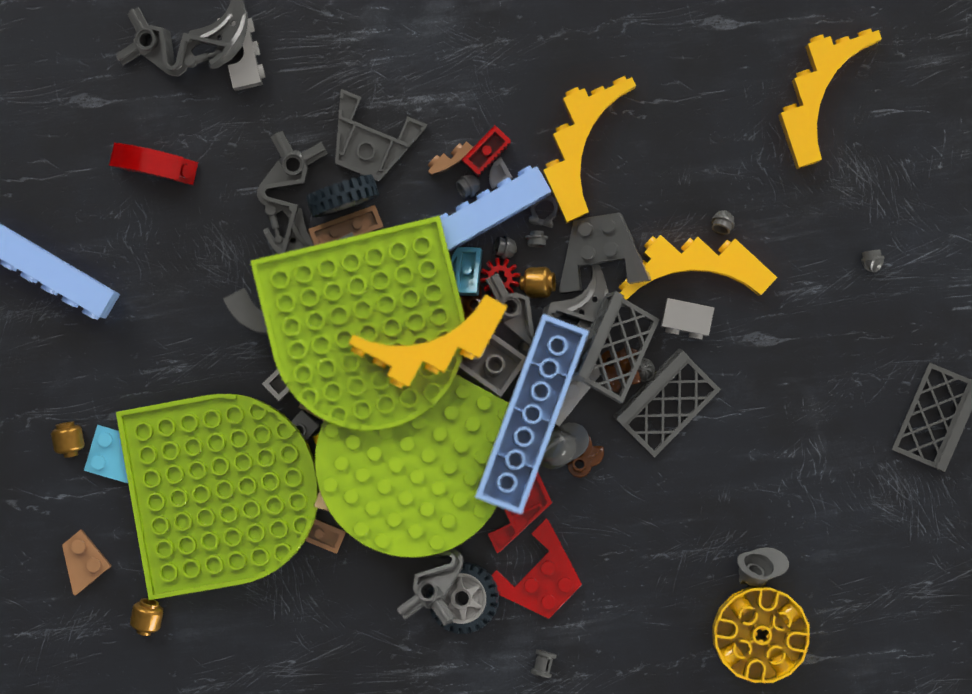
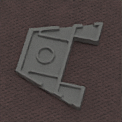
(367, 149)
(600, 241)

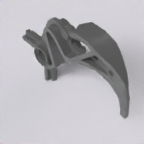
(161, 48)
(281, 178)
(521, 319)
(441, 580)

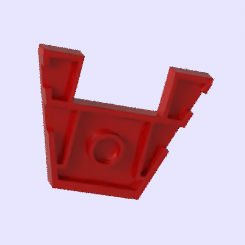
(536, 503)
(548, 582)

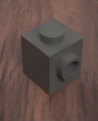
(305, 424)

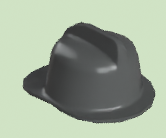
(565, 445)
(761, 565)

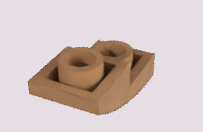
(441, 164)

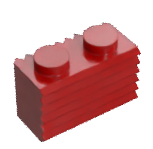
(486, 151)

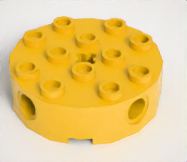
(784, 639)

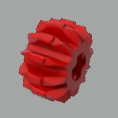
(507, 274)

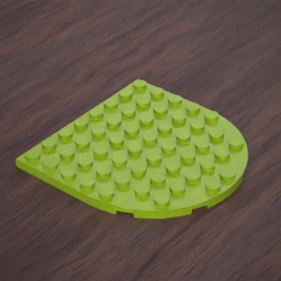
(377, 286)
(415, 482)
(216, 491)

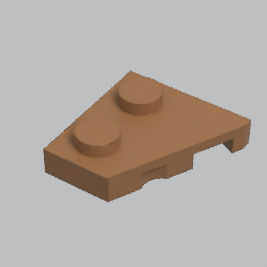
(83, 561)

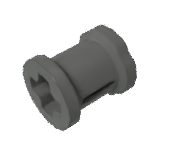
(543, 663)

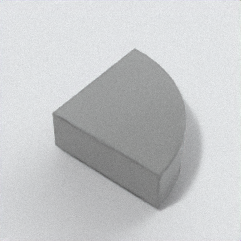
(498, 173)

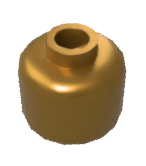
(538, 282)
(67, 439)
(146, 616)

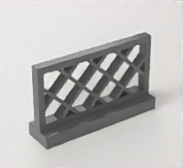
(600, 333)
(652, 388)
(955, 428)

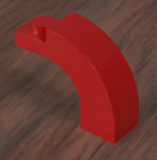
(153, 163)

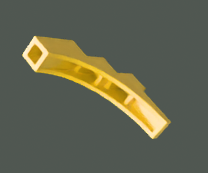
(583, 111)
(801, 122)
(732, 262)
(405, 361)

